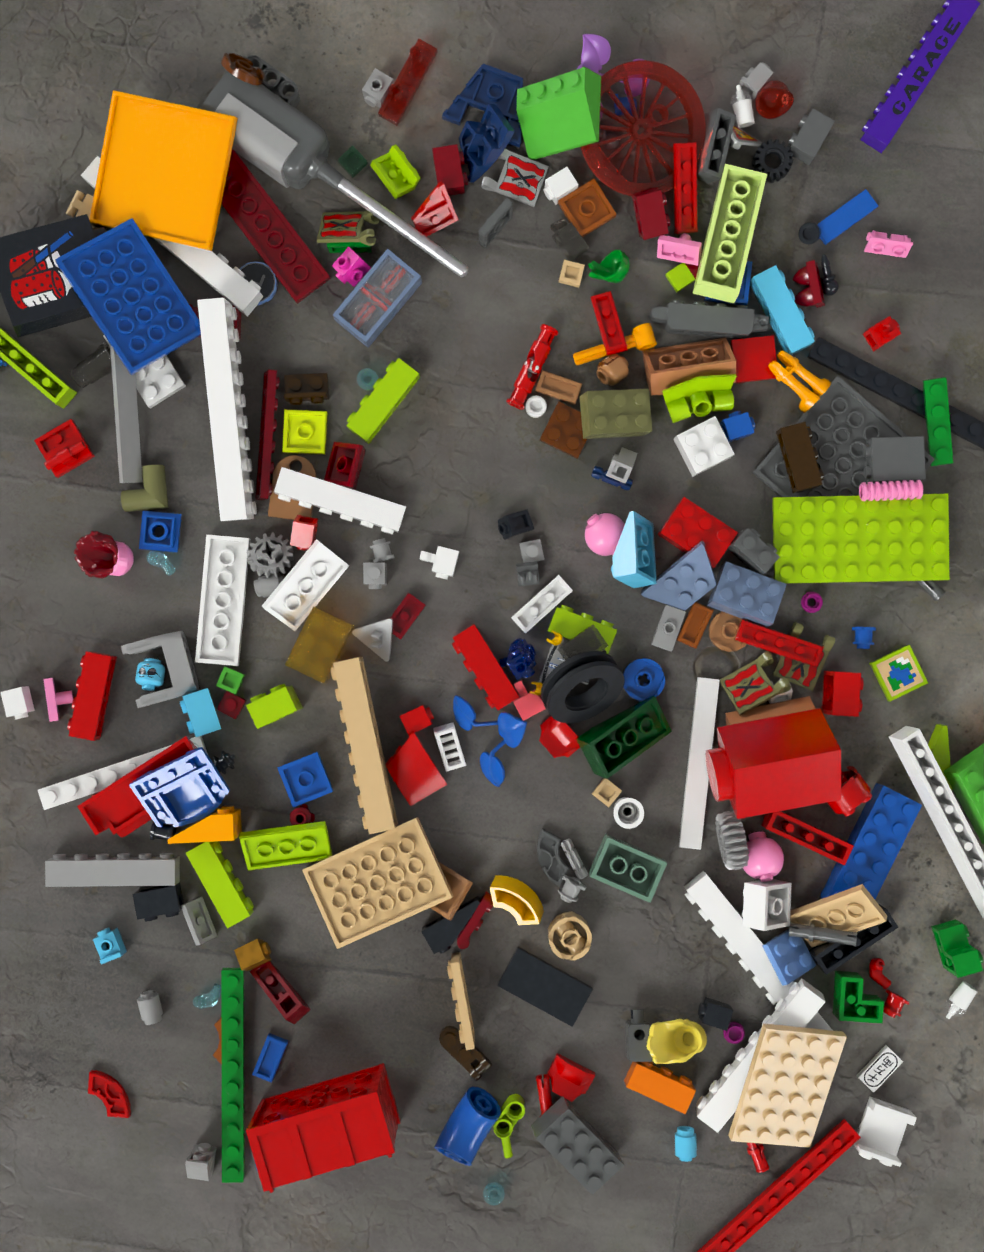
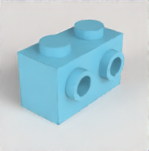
(200, 712)

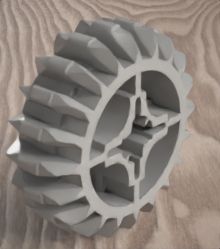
(731, 840)

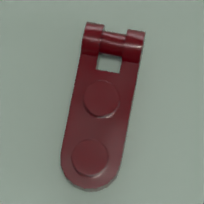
(475, 921)

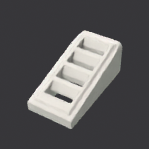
(444, 729)

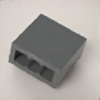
(753, 551)

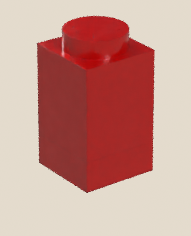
(775, 764)

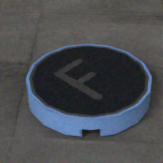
(262, 276)

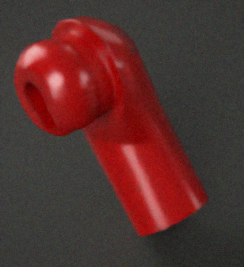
(875, 972)

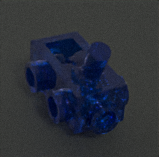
(520, 659)

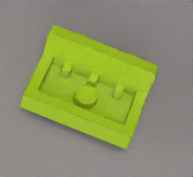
(396, 172)

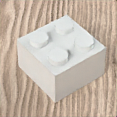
(703, 446)
(766, 904)

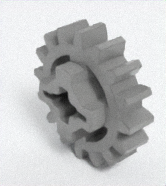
(259, 555)

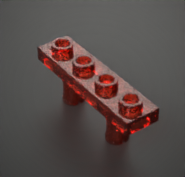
(407, 82)

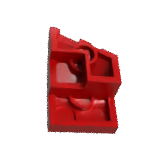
(414, 771)

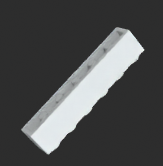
(340, 500)

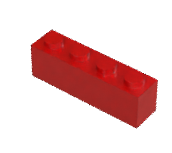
(486, 668)
(92, 695)
(808, 836)

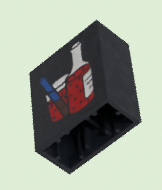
(32, 282)

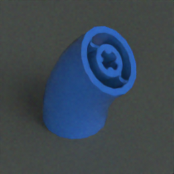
(468, 1126)

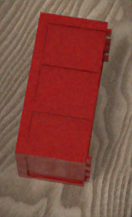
(324, 1127)

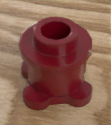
(304, 811)

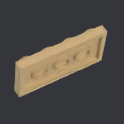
(844, 911)
(459, 993)

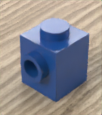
(737, 426)

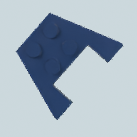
(489, 87)

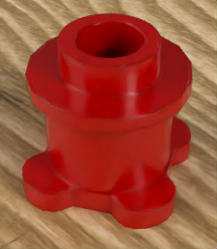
(894, 1004)

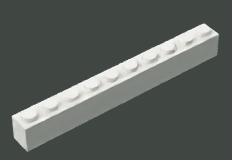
(206, 264)
(942, 809)
(740, 940)

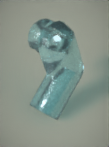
(160, 560)
(208, 1000)

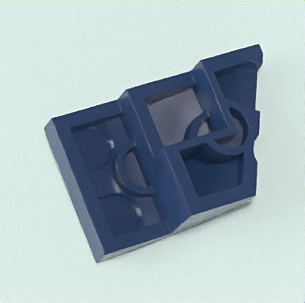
(484, 141)

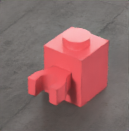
(527, 703)

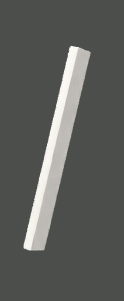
(697, 775)

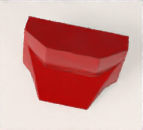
(558, 738)
(569, 1078)

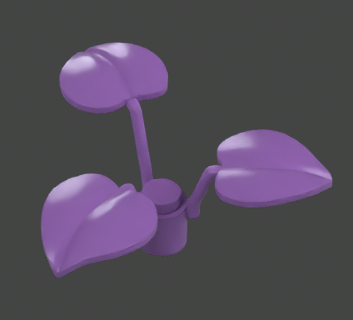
(596, 53)

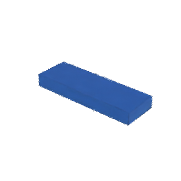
(846, 216)

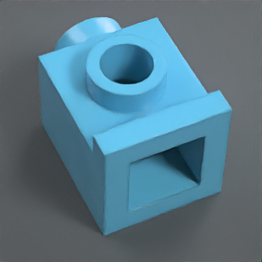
(115, 941)

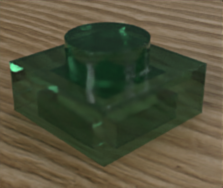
(352, 161)

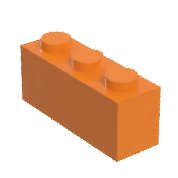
(660, 1085)

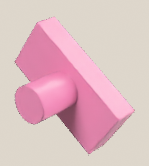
(679, 249)
(55, 699)

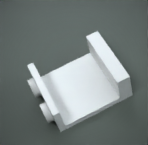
(883, 1131)

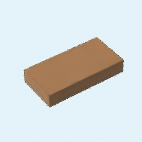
(558, 387)

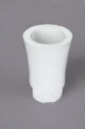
(632, 818)

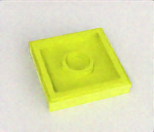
(305, 432)

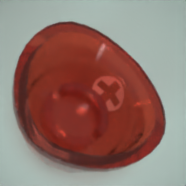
(774, 99)

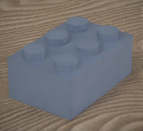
(746, 594)

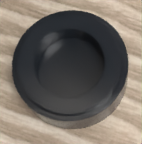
(809, 233)

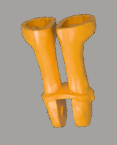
(792, 364)

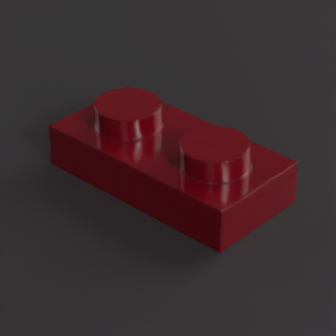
(406, 615)

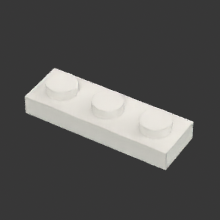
(541, 604)

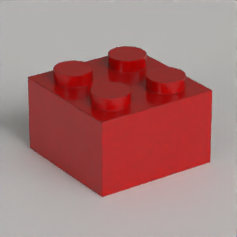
(842, 693)

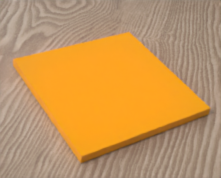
(163, 169)

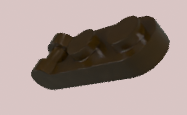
(450, 1041)

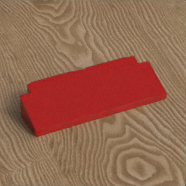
(118, 805)

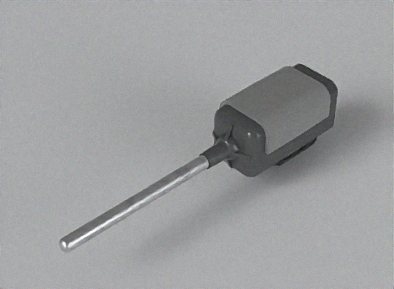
(296, 148)

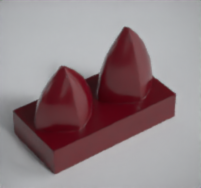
(809, 276)

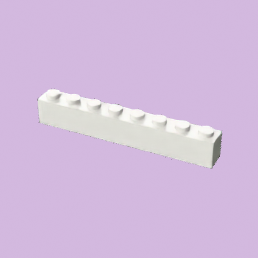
(725, 1093)

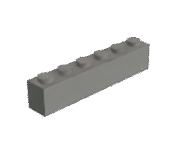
(112, 871)

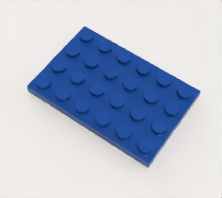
(130, 296)

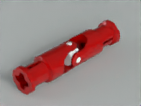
(536, 358)

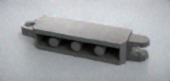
(709, 321)

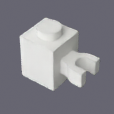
(443, 561)

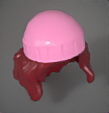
(102, 556)

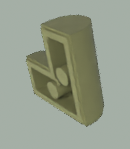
(154, 492)

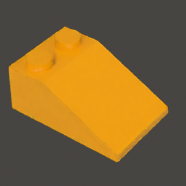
(219, 826)

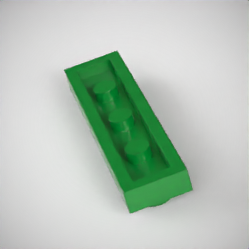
(938, 420)

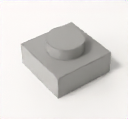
(531, 551)

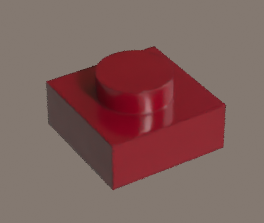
(231, 704)

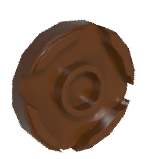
(242, 68)

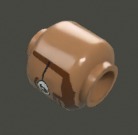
(612, 369)

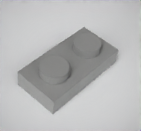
(199, 920)

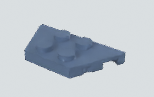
(684, 580)

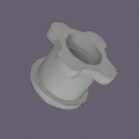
(381, 550)
(571, 889)

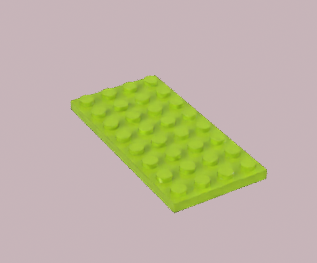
(861, 540)

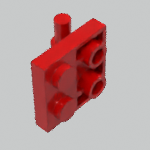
(64, 448)

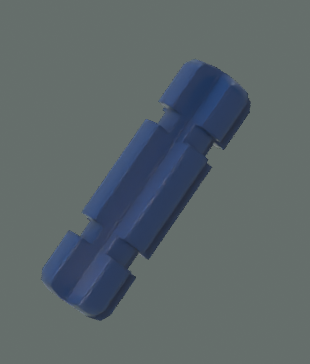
(599, 473)

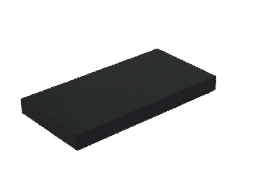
(545, 986)

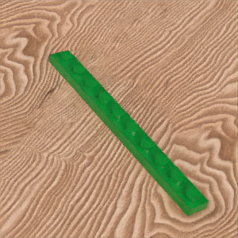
(233, 1075)

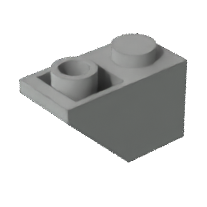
(201, 1162)

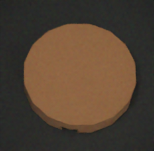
(723, 633)

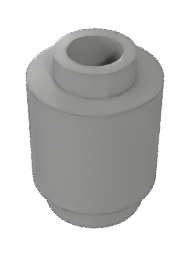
(266, 586)
(150, 1007)

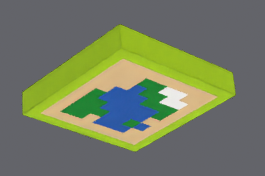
(898, 673)

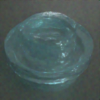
(364, 373)
(493, 1200)

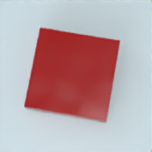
(753, 358)

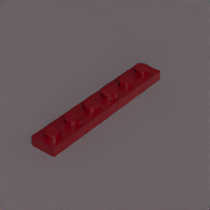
(267, 427)

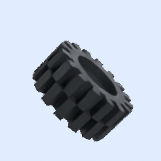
(777, 149)

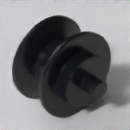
(224, 762)

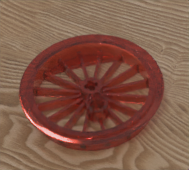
(668, 77)

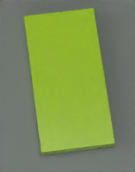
(285, 845)

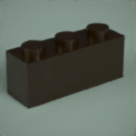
(799, 457)

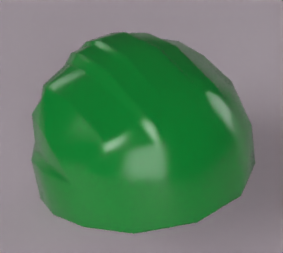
(612, 267)

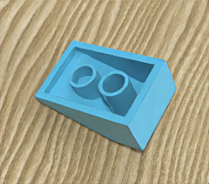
(635, 553)

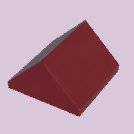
(345, 464)

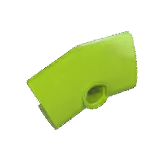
(700, 396)

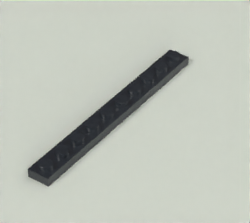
(891, 388)

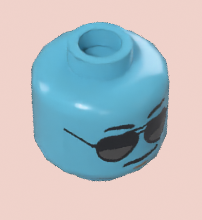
(150, 674)

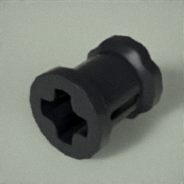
(162, 833)

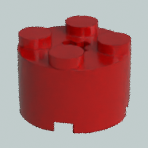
(853, 792)

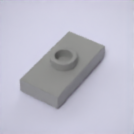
(668, 628)

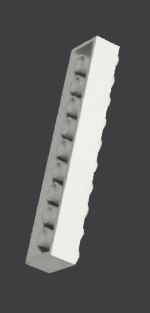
(226, 409)

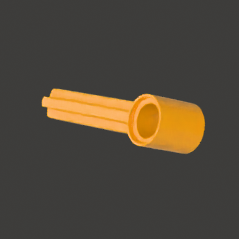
(641, 338)

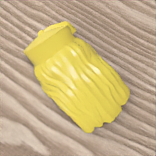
(675, 1041)

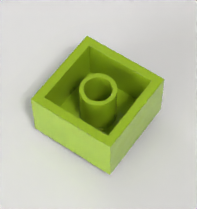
(272, 707)

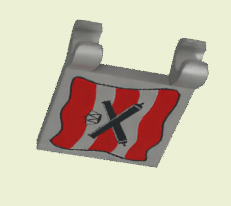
(519, 178)

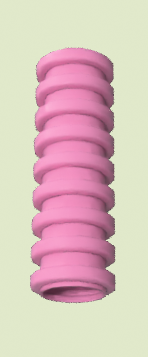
(891, 490)

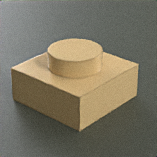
(571, 273)
(606, 792)

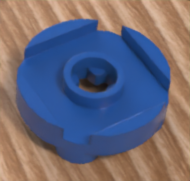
(654, 675)

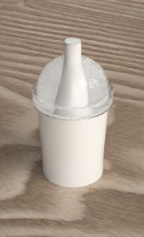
(742, 107)
(960, 1000)

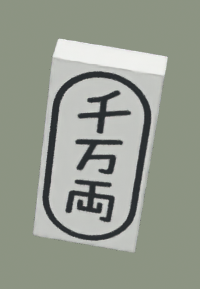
(879, 1068)

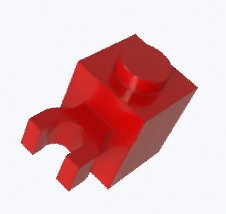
(882, 333)

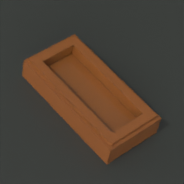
(694, 625)

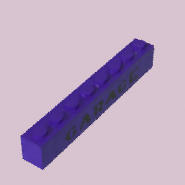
(917, 75)

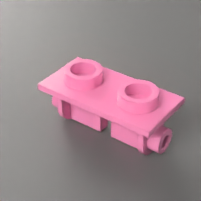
(895, 246)

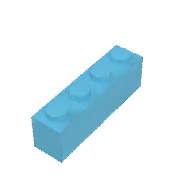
(783, 313)

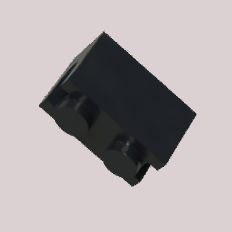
(158, 901)

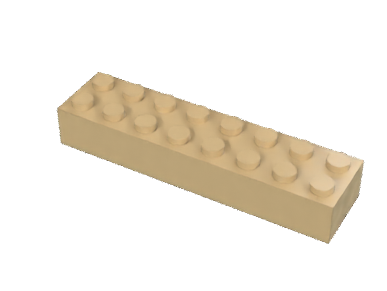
(365, 745)

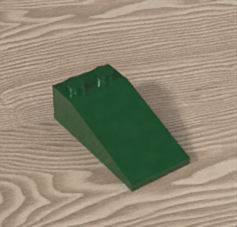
(624, 737)

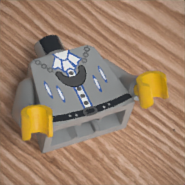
(552, 661)

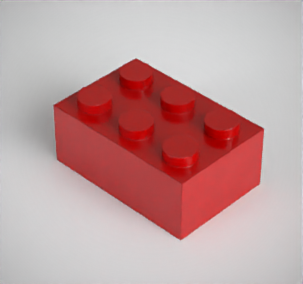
(691, 525)

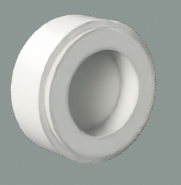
(536, 406)

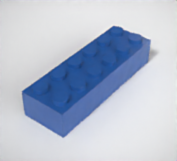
(876, 842)

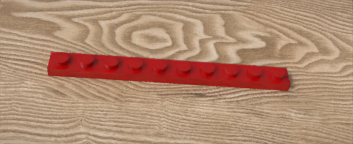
(783, 1189)

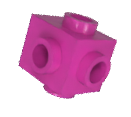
(350, 267)

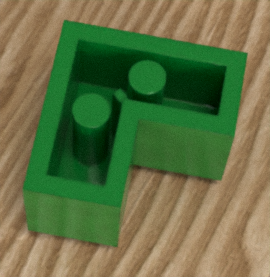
(954, 949)
(851, 1003)

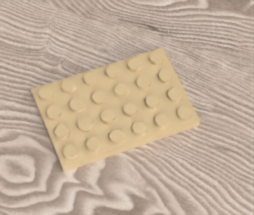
(377, 883)
(787, 1085)

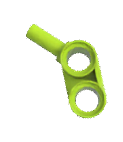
(511, 1117)

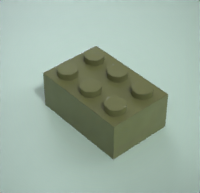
(615, 413)

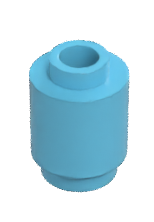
(685, 1143)

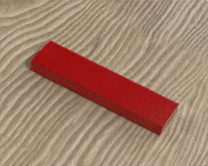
(685, 187)
(778, 643)

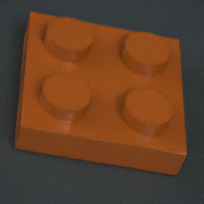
(587, 208)

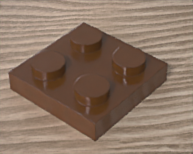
(565, 431)

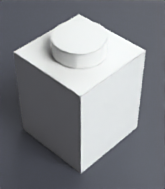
(560, 185)
(17, 702)

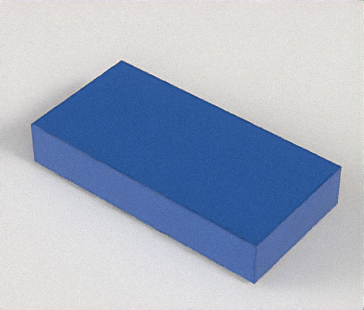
(270, 1057)

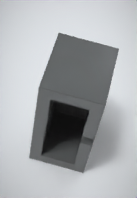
(811, 136)

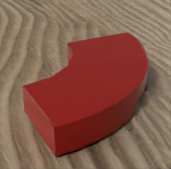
(111, 1094)

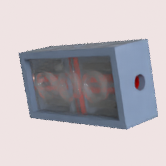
(377, 298)

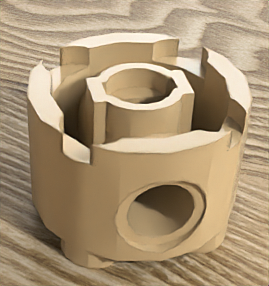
(569, 936)

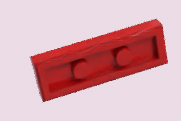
(608, 323)

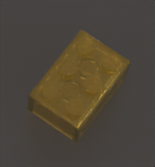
(319, 645)

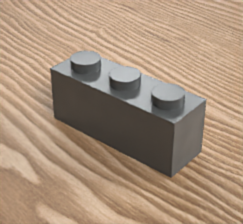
(716, 144)

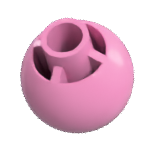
(603, 533)
(764, 857)

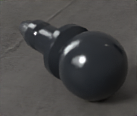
(829, 285)

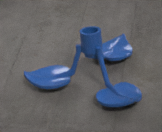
(509, 728)

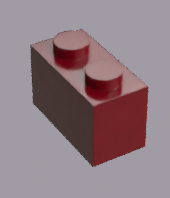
(448, 168)
(651, 213)

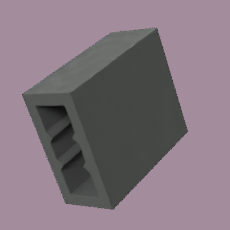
(894, 459)

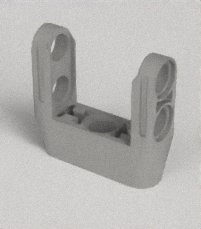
(178, 663)

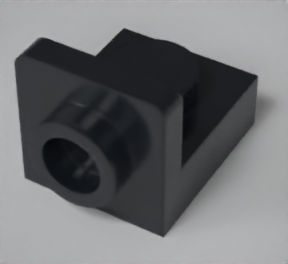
(515, 524)

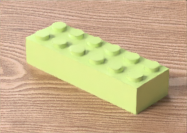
(729, 233)

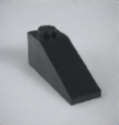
(442, 932)

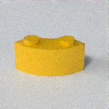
(517, 899)

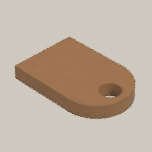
(289, 510)

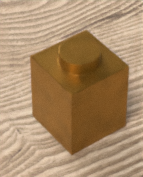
(253, 954)

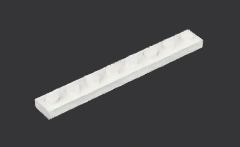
(96, 780)

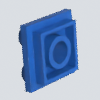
(169, 541)

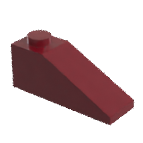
(280, 992)

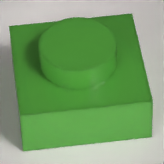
(230, 680)

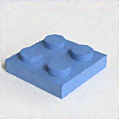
(788, 957)

